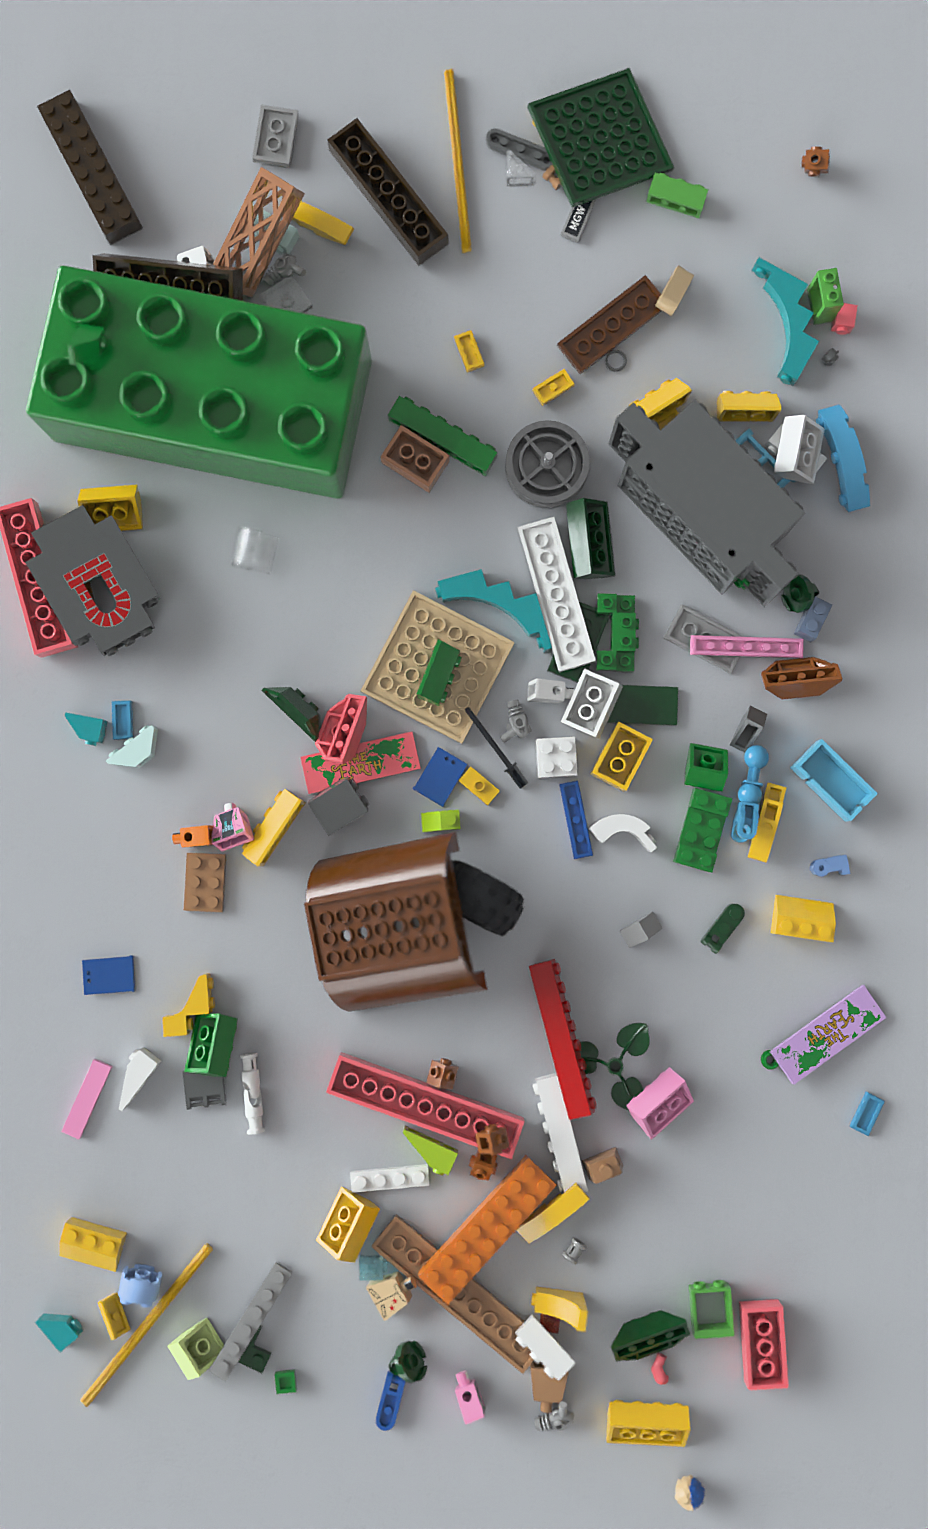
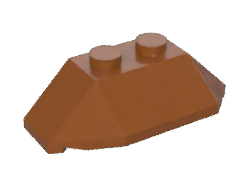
(800, 677)

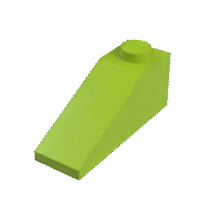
(435, 1153)

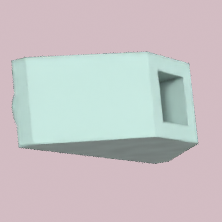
(136, 750)

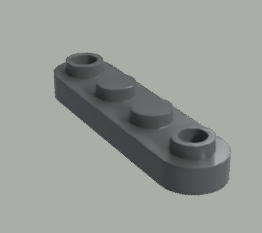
(525, 150)

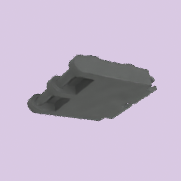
(203, 1088)

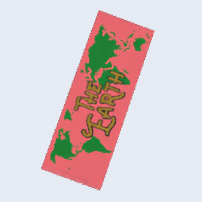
(372, 761)

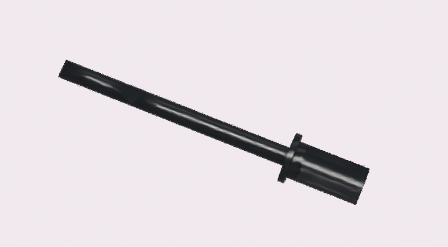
(511, 769)

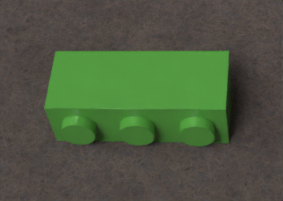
(677, 195)

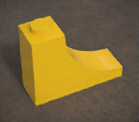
(561, 1304)

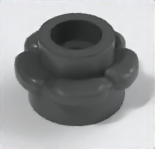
(831, 356)

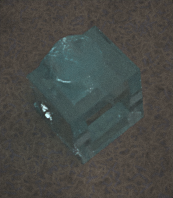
(366, 1272)

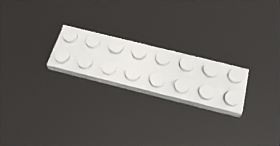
(556, 594)

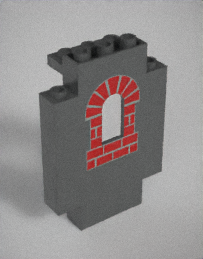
(77, 553)

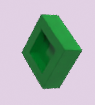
(285, 1381)

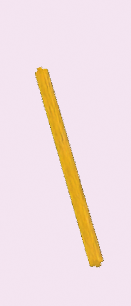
(457, 160)
(146, 1325)

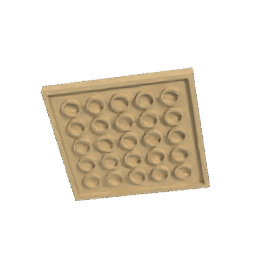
(407, 654)

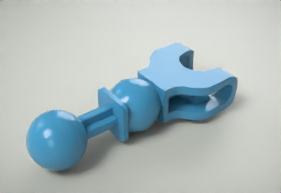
(750, 795)

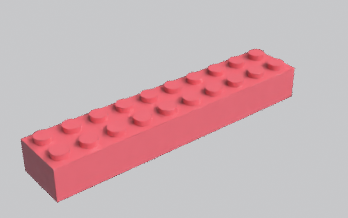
(419, 1102)

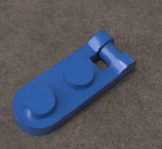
(389, 1402)

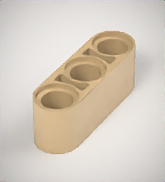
(674, 290)

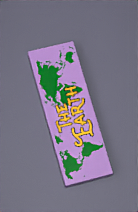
(828, 1034)

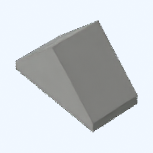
(641, 930)

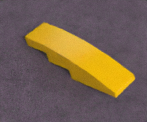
(322, 223)
(553, 1213)

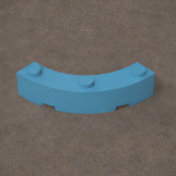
(846, 456)

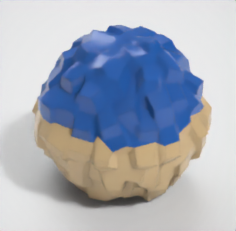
(689, 1493)

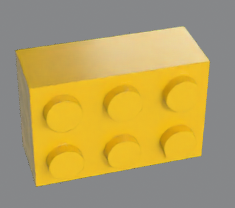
(621, 756)

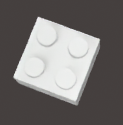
(556, 757)

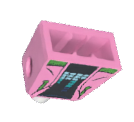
(231, 828)
(470, 1405)

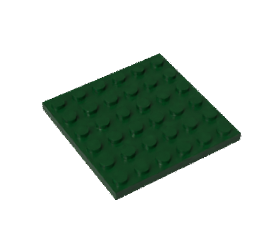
(600, 137)

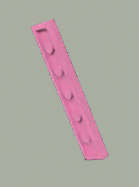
(746, 646)

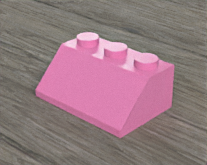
(660, 1102)

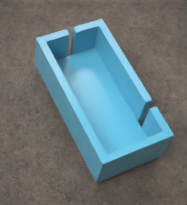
(833, 780)

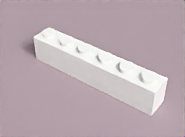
(560, 1133)

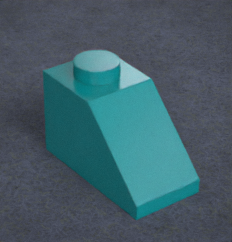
(88, 728)
(59, 1329)

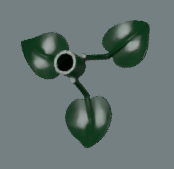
(633, 1039)

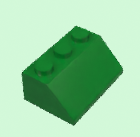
(439, 673)
(211, 1045)

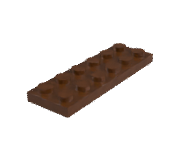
(611, 325)

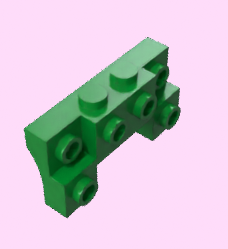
(623, 633)

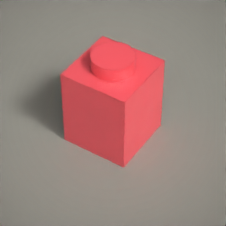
(845, 319)

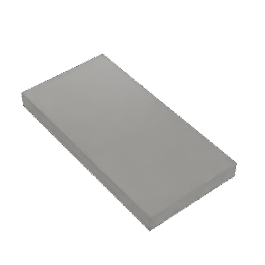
(688, 623)

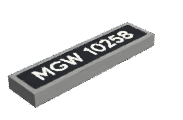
(577, 220)

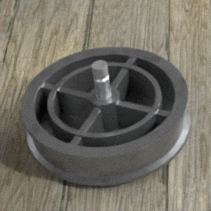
(547, 463)

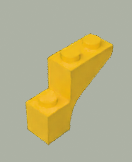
(199, 1003)

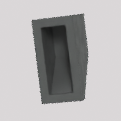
(748, 729)

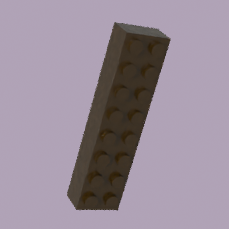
(89, 167)
(388, 191)
(196, 277)

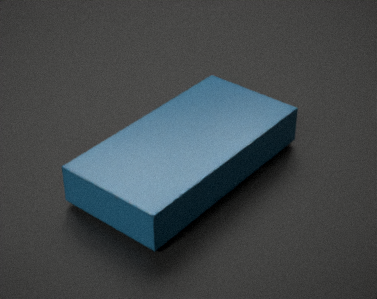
(122, 720)
(867, 1113)

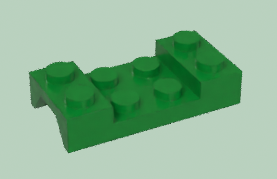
(702, 830)

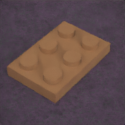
(204, 882)

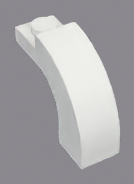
(621, 822)

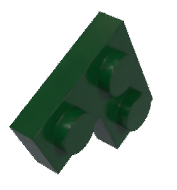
(254, 1356)

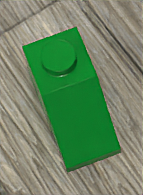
(87, 343)

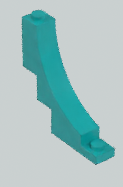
(786, 293)
(523, 610)

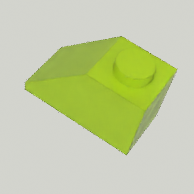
(440, 820)

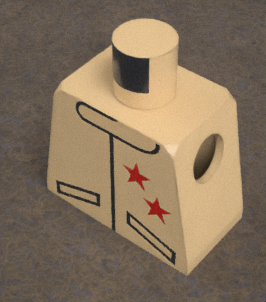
(391, 1293)

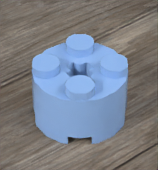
(140, 1285)

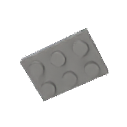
(275, 136)

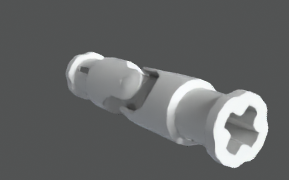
(251, 1084)

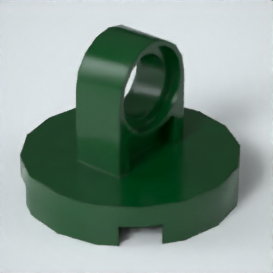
(799, 594)
(409, 1362)

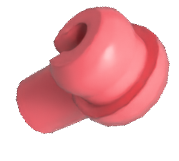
(657, 1369)

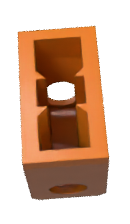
(194, 836)

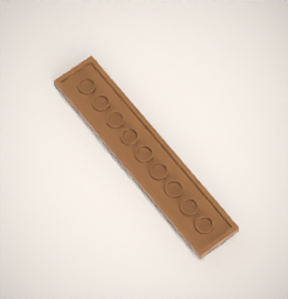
(473, 1304)

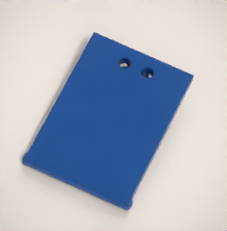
(440, 776)
(108, 975)

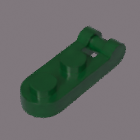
(723, 927)

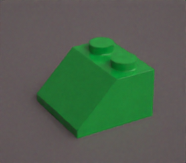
(706, 767)

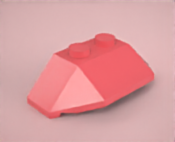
(342, 729)

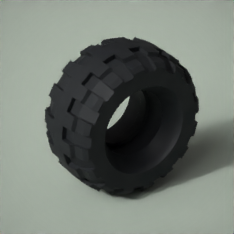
(486, 899)

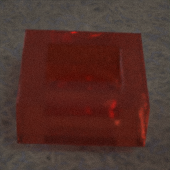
(550, 1323)

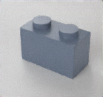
(813, 620)

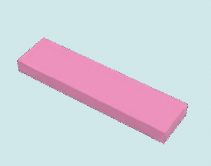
(86, 1099)

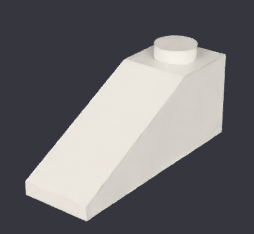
(137, 1073)

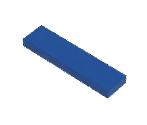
(576, 819)

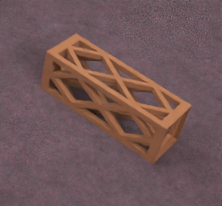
(268, 239)

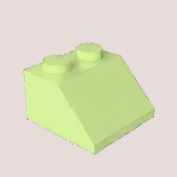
(196, 1349)

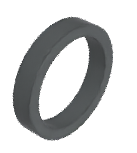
(615, 369)

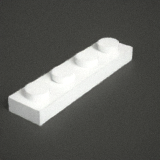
(389, 1178)

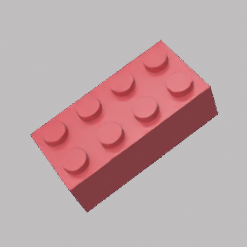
(763, 1344)

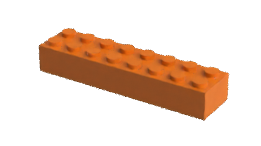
(486, 1229)

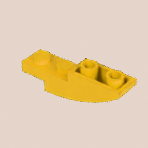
(768, 822)

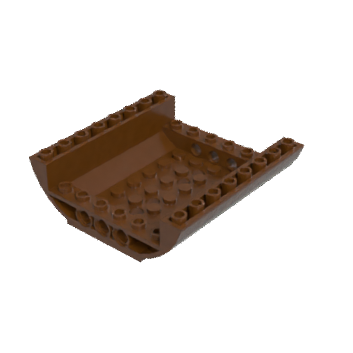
(374, 893)

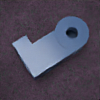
(823, 866)

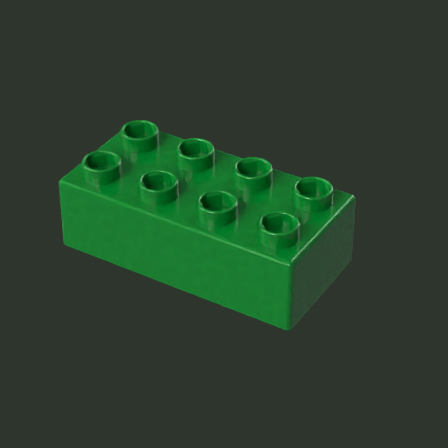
(202, 382)

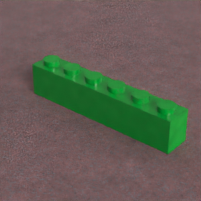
(442, 435)

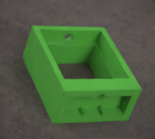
(823, 298)
(711, 1330)

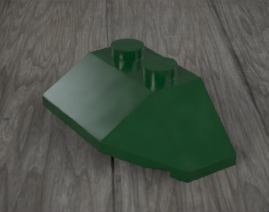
(296, 708)
(649, 1335)

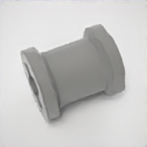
(574, 1250)

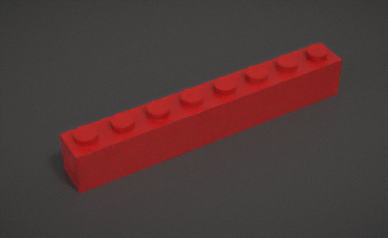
(562, 1039)

